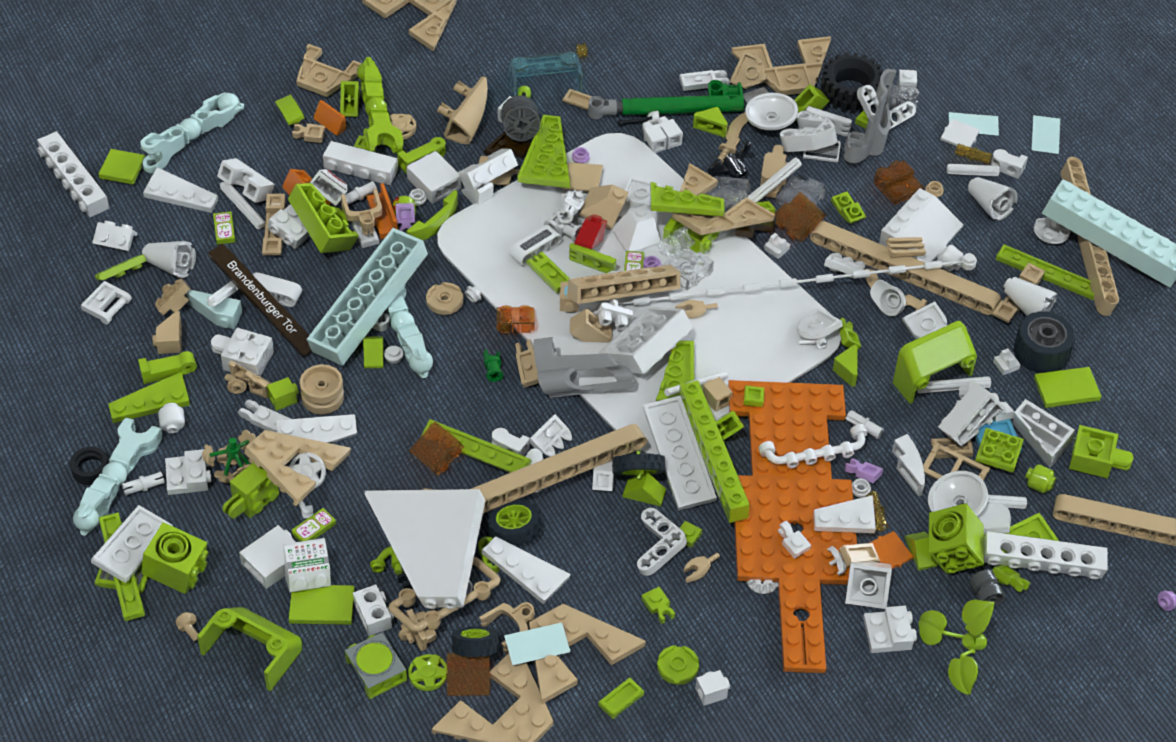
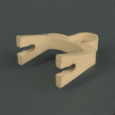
(366, 217)
(520, 615)

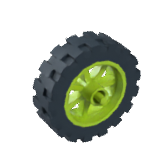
(638, 464)
(515, 528)

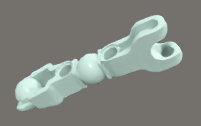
(172, 140)
(409, 335)
(104, 489)

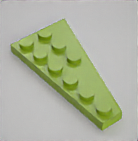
(546, 156)

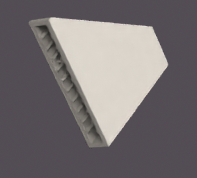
(432, 538)

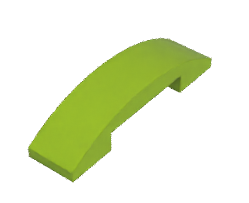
(432, 226)

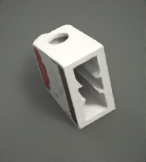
(329, 185)

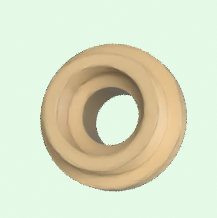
(935, 188)

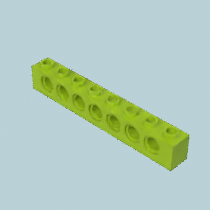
(714, 452)

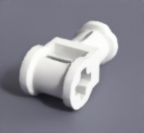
(570, 208)
(568, 228)

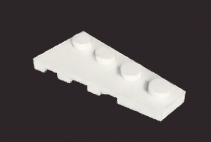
(321, 429)
(527, 570)

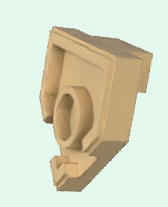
(749, 71)
(173, 297)

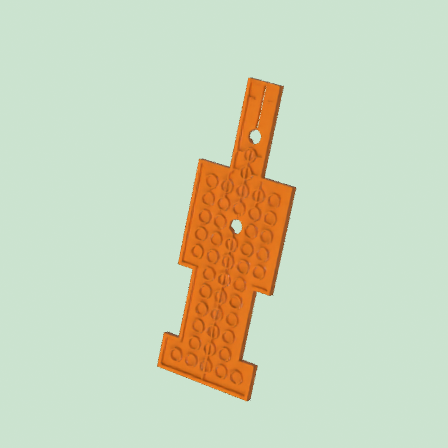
(794, 420)

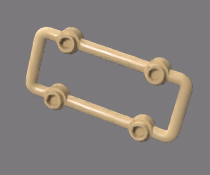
(433, 618)

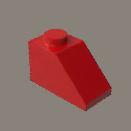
(591, 232)

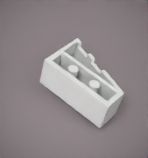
(970, 414)
(1043, 431)

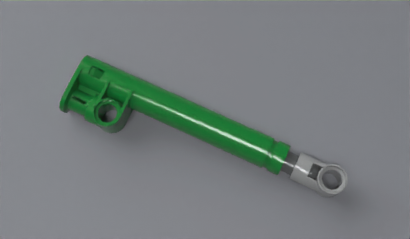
(725, 97)

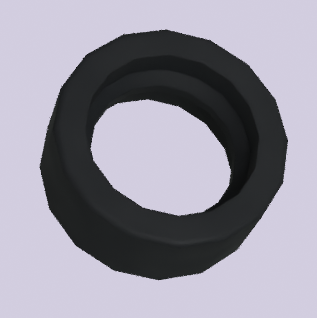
(85, 454)

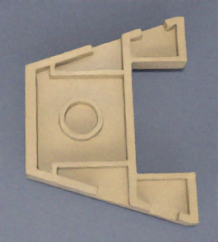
(321, 77)

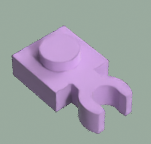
(405, 214)
(864, 471)

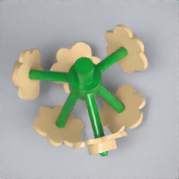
(229, 456)

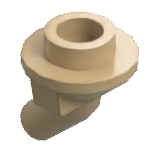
(235, 384)
(185, 623)

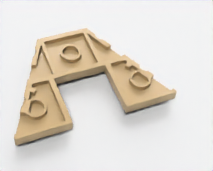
(428, 30)
(791, 78)
(740, 215)
(275, 450)
(610, 641)
(523, 722)

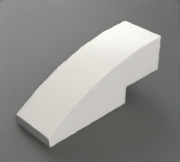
(909, 463)

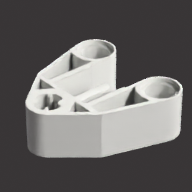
(813, 133)

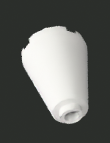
(993, 197)
(171, 257)
(1029, 296)

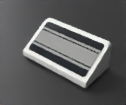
(828, 153)

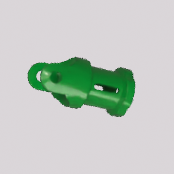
(493, 365)

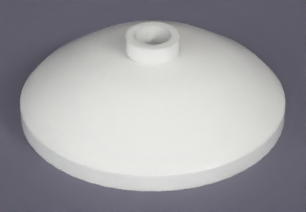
(771, 111)
(956, 489)

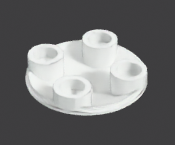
(1050, 231)

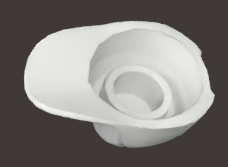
(888, 298)

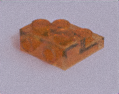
(897, 181)
(799, 217)
(436, 448)

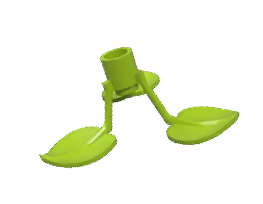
(976, 615)

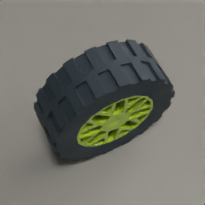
(474, 641)

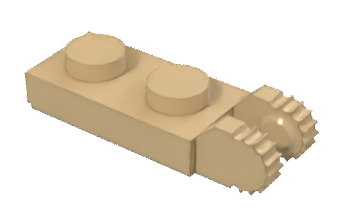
(526, 364)

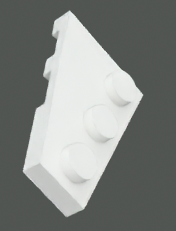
(846, 517)

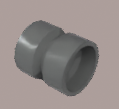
(986, 586)

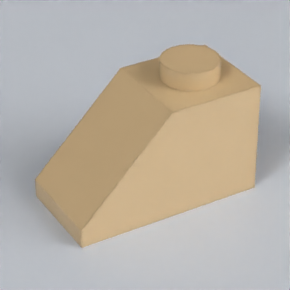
(588, 329)
(169, 335)

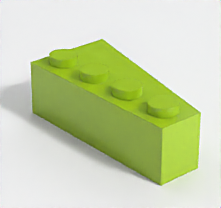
(320, 220)

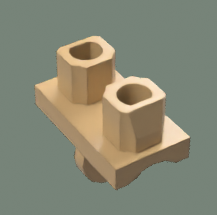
(421, 637)

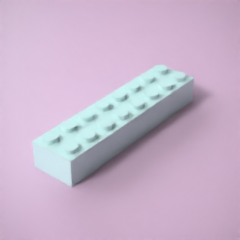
(1113, 232)
(367, 296)

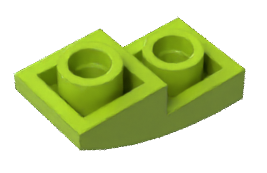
(289, 110)
(847, 208)

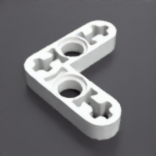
(897, 110)
(666, 538)

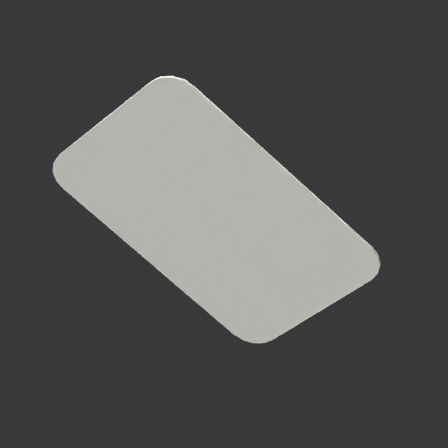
(746, 335)

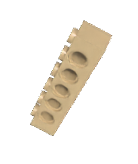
(623, 284)

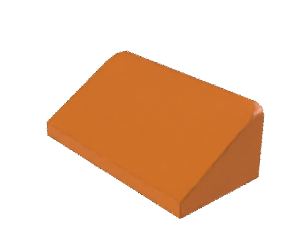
(330, 118)

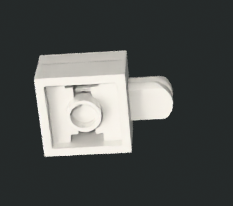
(244, 348)

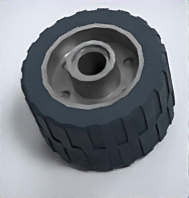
(1044, 342)

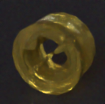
(581, 50)

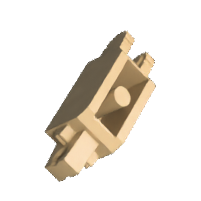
(772, 164)

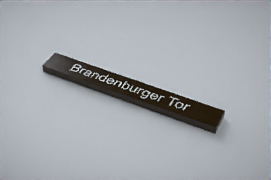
(261, 299)

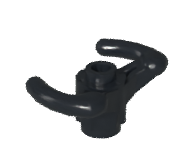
(732, 165)

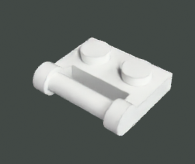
(101, 298)

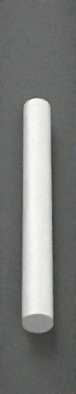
(675, 390)

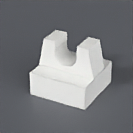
(776, 246)
(1006, 362)

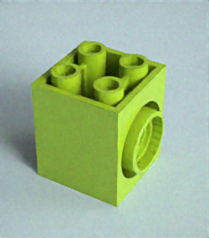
(956, 538)
(174, 558)

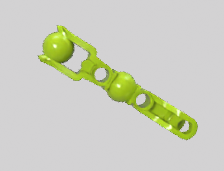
(380, 126)

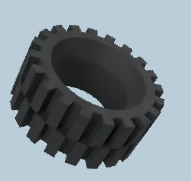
(848, 68)

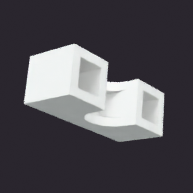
(479, 174)
(255, 185)

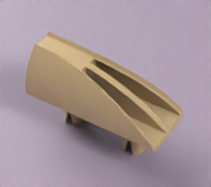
(466, 118)

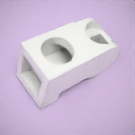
(1009, 163)
(510, 442)

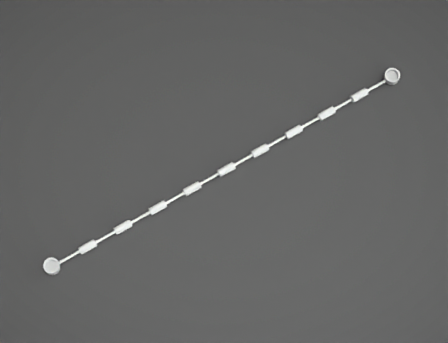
(968, 263)

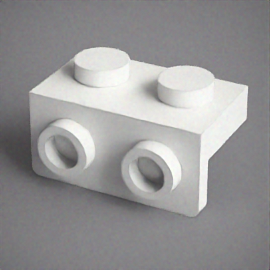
(114, 236)

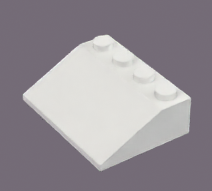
(925, 218)
(648, 338)

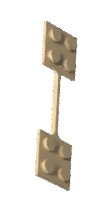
(581, 175)

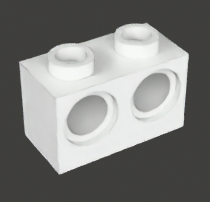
(370, 610)

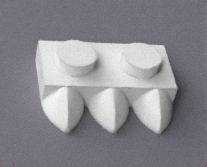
(846, 265)
(550, 435)

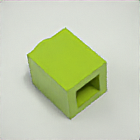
(282, 393)

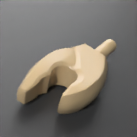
(697, 308)
(701, 565)

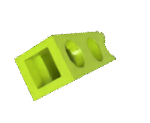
(436, 144)
(165, 367)

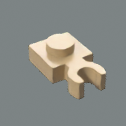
(311, 133)

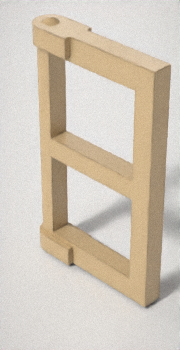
(937, 446)

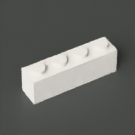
(360, 163)

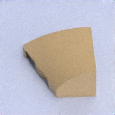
(256, 383)

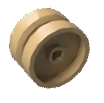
(321, 389)

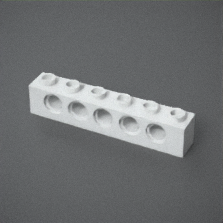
(73, 174)
(1034, 547)

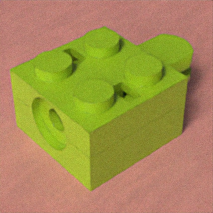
(1097, 453)
(250, 492)

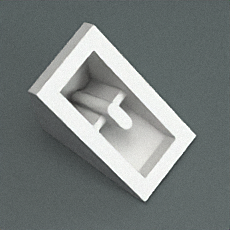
(479, 194)

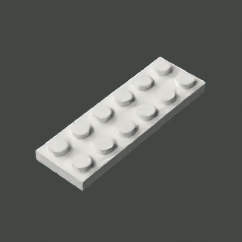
(682, 455)

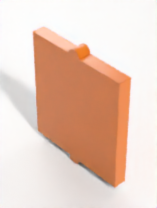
(892, 550)

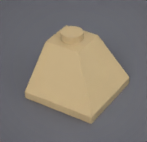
(605, 202)

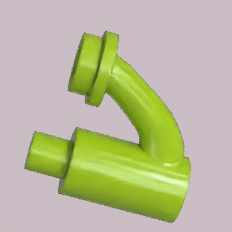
(378, 565)

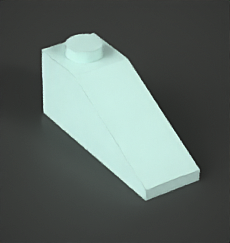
(224, 314)

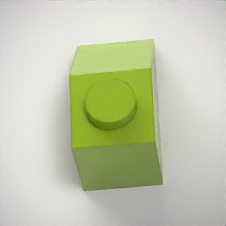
(811, 97)

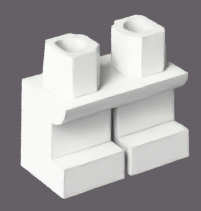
(662, 135)

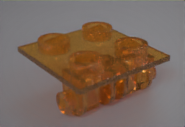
(515, 315)
(467, 675)

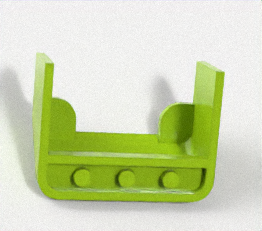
(932, 354)
(278, 641)

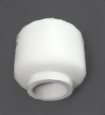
(949, 254)
(171, 418)

